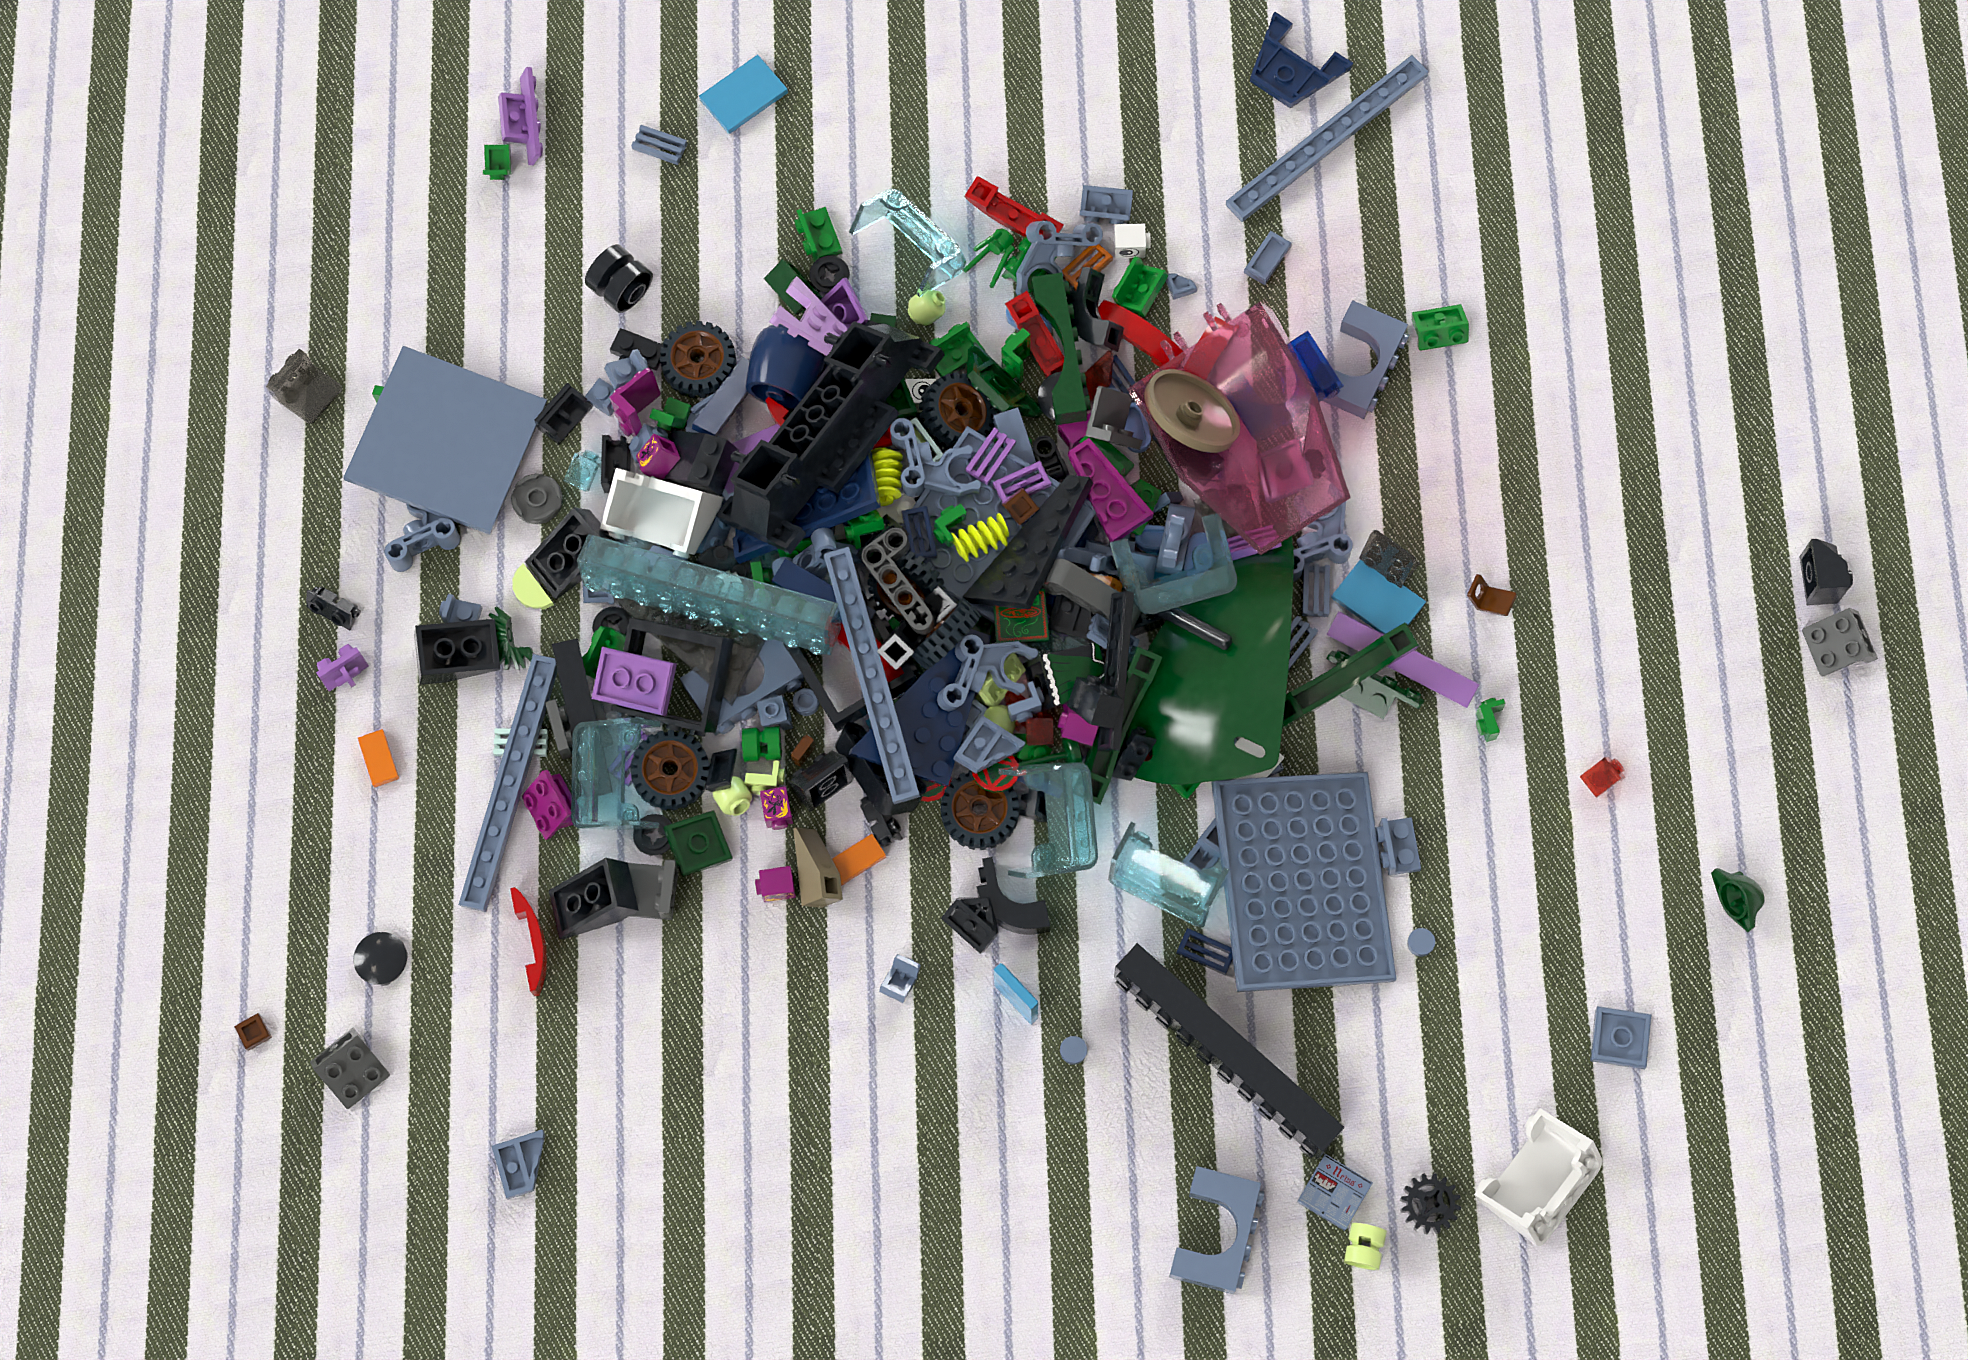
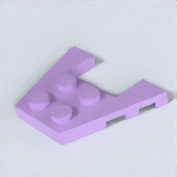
(815, 321)

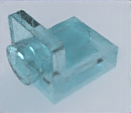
(583, 470)

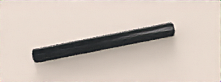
(1194, 625)

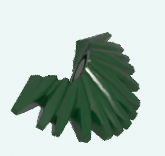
(505, 641)

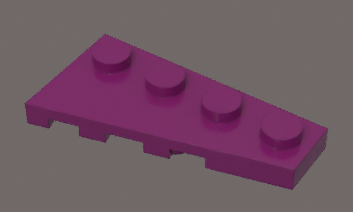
(1111, 496)

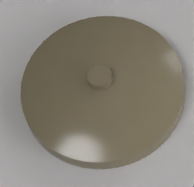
(1192, 411)

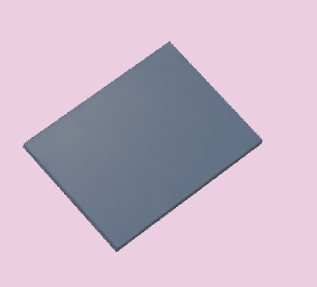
(1303, 882)

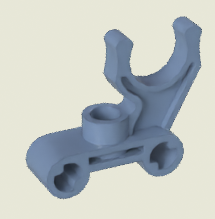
(1052, 245)
(922, 467)
(419, 537)
(1175, 539)
(1321, 544)
(1098, 557)
(813, 558)
(975, 668)

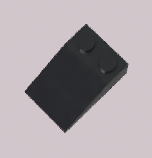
(703, 461)
(557, 556)
(455, 650)
(821, 780)
(593, 898)

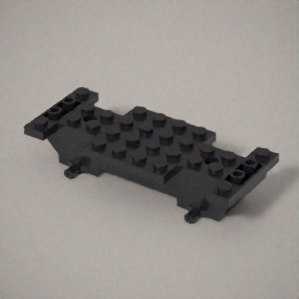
(825, 432)

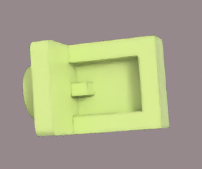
(762, 782)

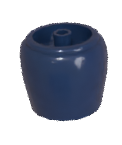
(782, 367)

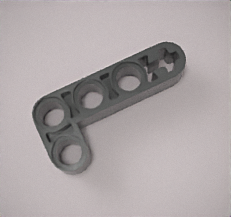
(901, 586)
(1083, 589)

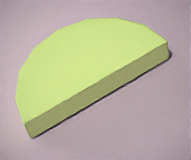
(529, 591)

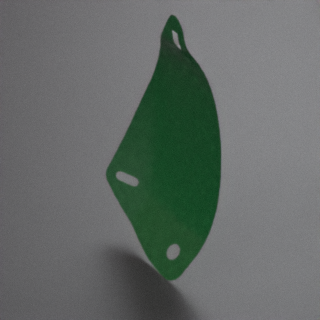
(1214, 694)

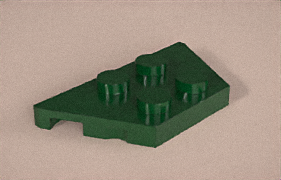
(998, 385)

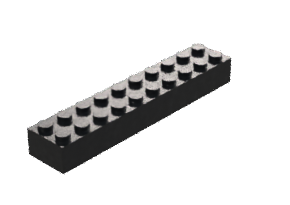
(1227, 1052)

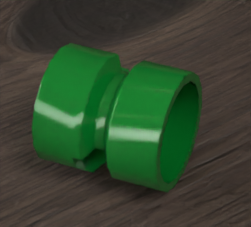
(753, 748)

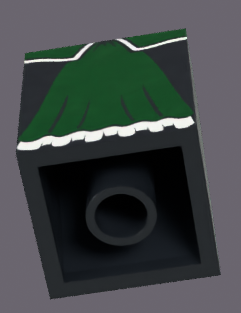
(1058, 670)

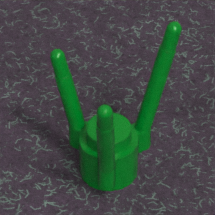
(998, 242)

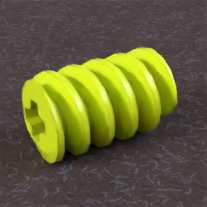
(888, 475)
(981, 537)

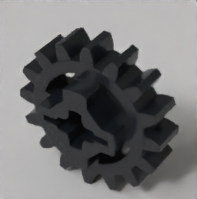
(1419, 1197)

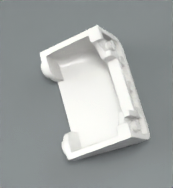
(659, 512)
(1542, 1178)

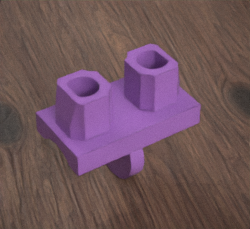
(342, 669)

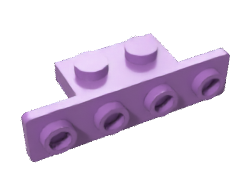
(519, 117)

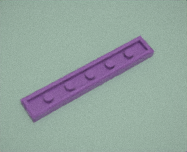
(1413, 665)

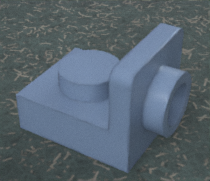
(623, 370)
(599, 396)
(458, 610)
(775, 711)

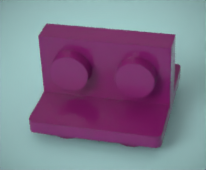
(549, 803)

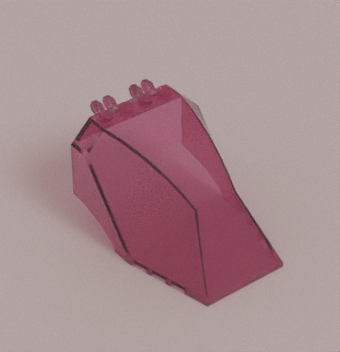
(1283, 461)

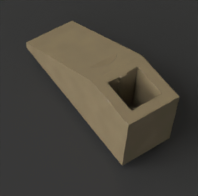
(816, 870)

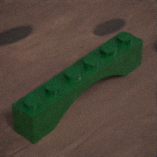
(1068, 395)
(1349, 673)
(1140, 674)

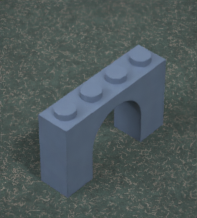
(1385, 337)
(780, 676)
(1240, 1198)

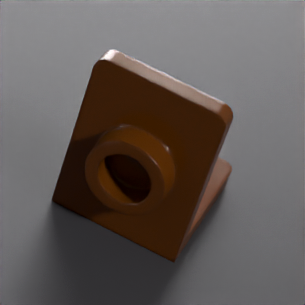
(1490, 598)

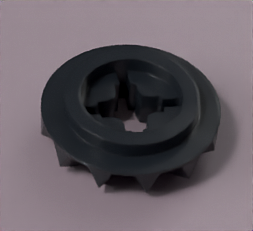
(833, 265)
(612, 615)
(644, 842)

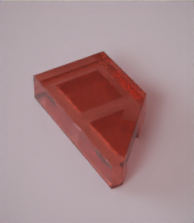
(1099, 374)

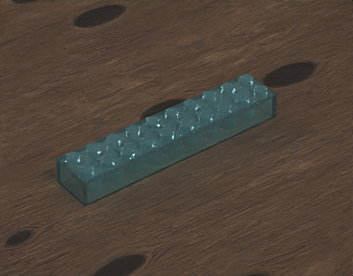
(709, 595)

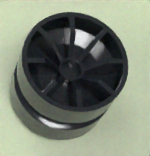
(618, 278)

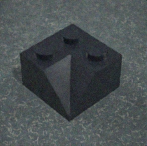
(1824, 573)

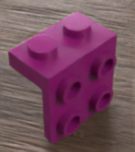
(632, 399)

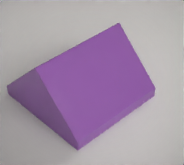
(844, 304)

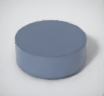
(805, 702)
(1421, 942)
(1073, 1050)

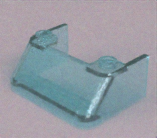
(920, 230)
(1210, 577)
(600, 774)
(1069, 818)
(1164, 880)

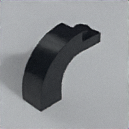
(1086, 314)
(904, 640)
(1010, 915)

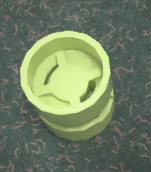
(1364, 1256)

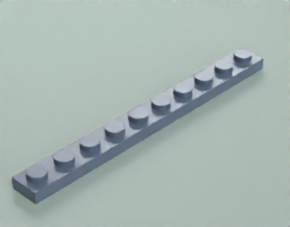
(1326, 138)
(871, 675)
(509, 784)

